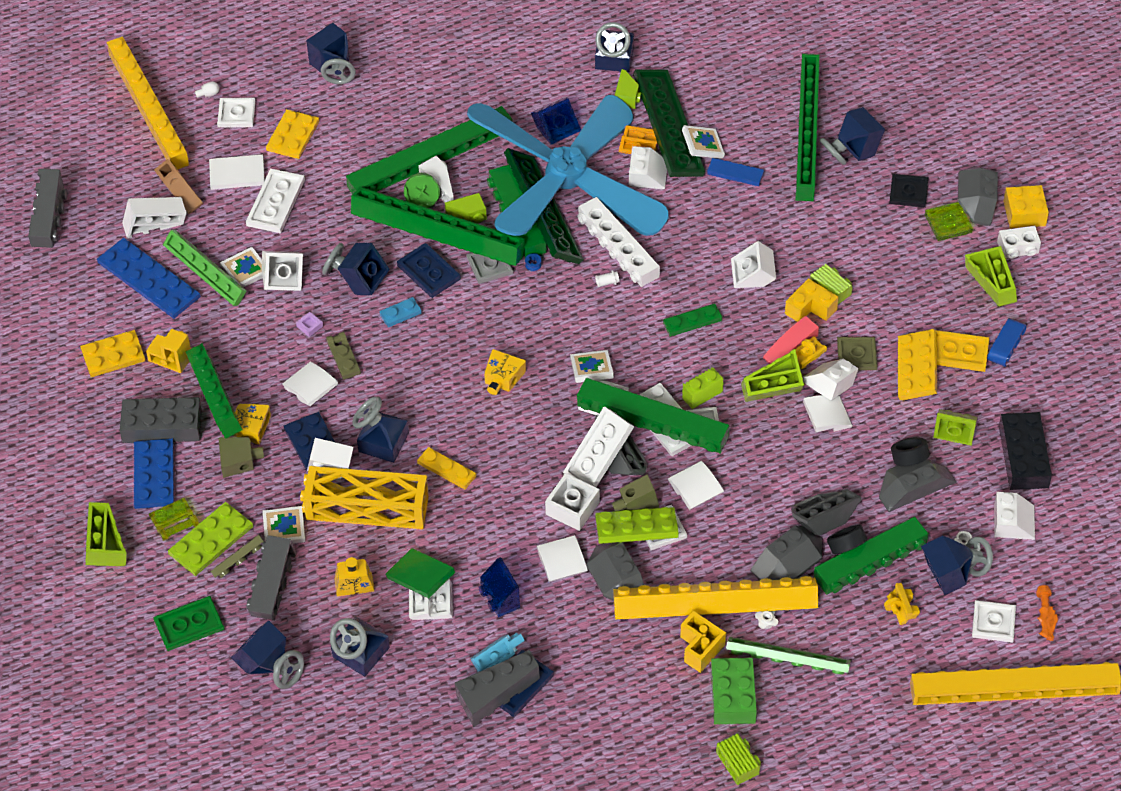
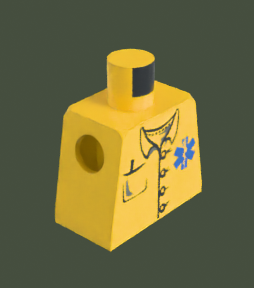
(503, 371)
(253, 421)
(353, 577)

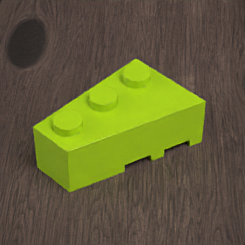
(993, 274)
(775, 379)
(103, 539)

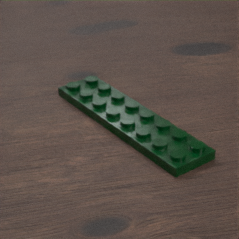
(667, 122)
(551, 221)

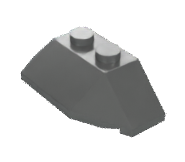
(978, 193)
(628, 460)
(913, 482)
(825, 510)
(789, 555)
(613, 568)

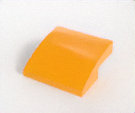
(637, 137)

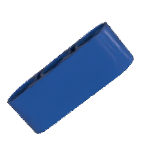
(1006, 341)

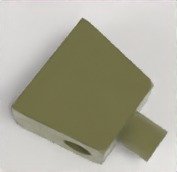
(237, 455)
(637, 496)

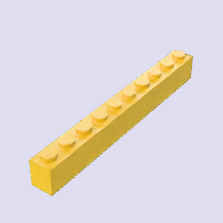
(147, 103)
(715, 598)
(1015, 683)

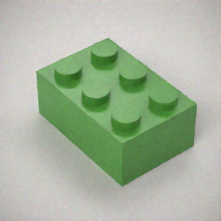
(733, 691)

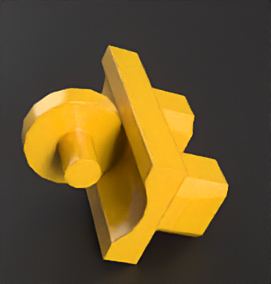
(809, 351)
(899, 604)

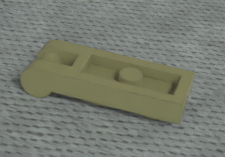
(343, 356)

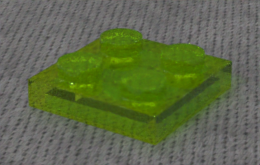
(948, 221)

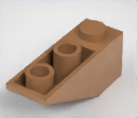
(178, 185)

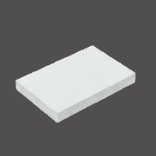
(236, 172)

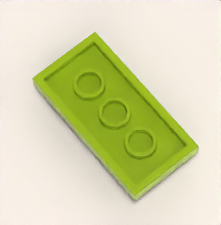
(636, 525)
(210, 538)

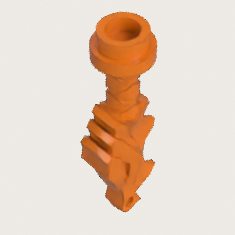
(1047, 615)

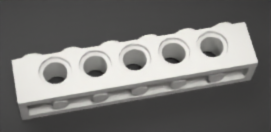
(618, 242)

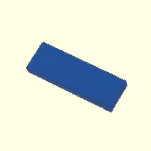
(735, 172)

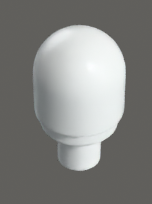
(208, 89)

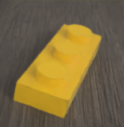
(446, 468)

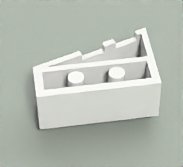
(152, 213)

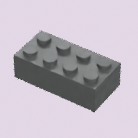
(160, 419)

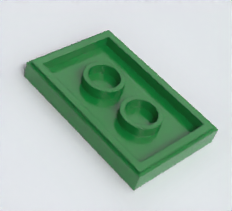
(420, 573)
(188, 623)

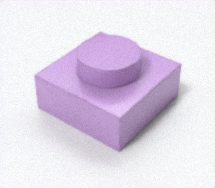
(309, 324)

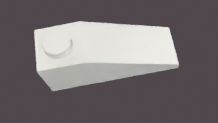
(439, 171)

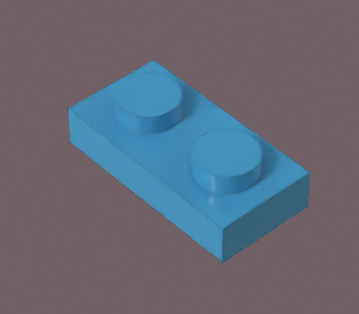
(400, 312)

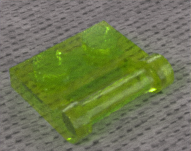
(170, 515)

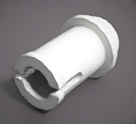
(606, 279)

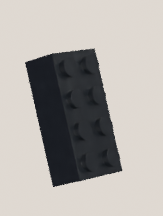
(1025, 451)

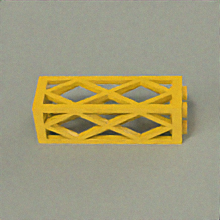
(346, 497)

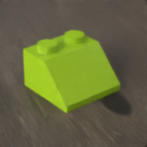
(955, 427)

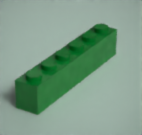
(506, 192)
(213, 391)
(870, 556)

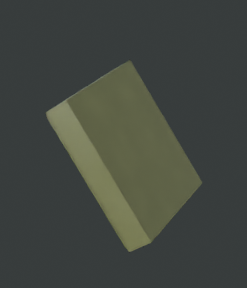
(858, 351)

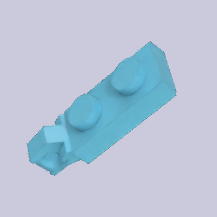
(497, 652)

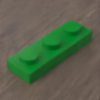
(692, 320)

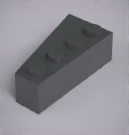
(47, 208)
(271, 577)
(496, 685)

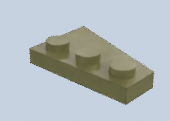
(238, 557)

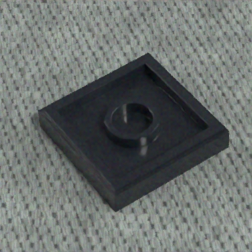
(908, 190)

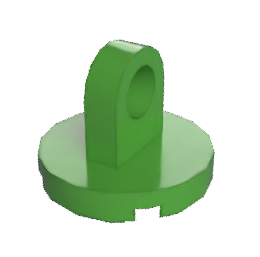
(422, 190)

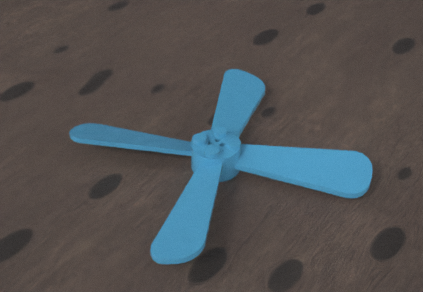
(568, 170)

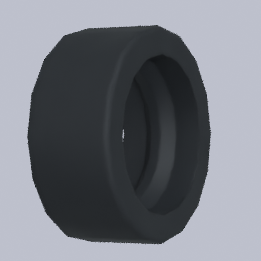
(910, 451)
(847, 539)

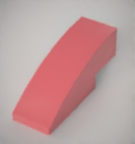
(792, 339)

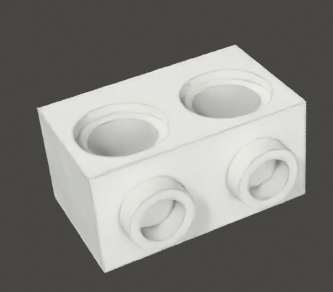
(1019, 242)

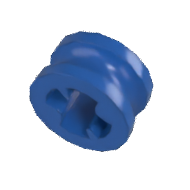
(533, 257)

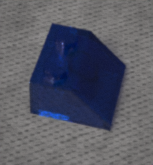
(556, 120)
(500, 588)

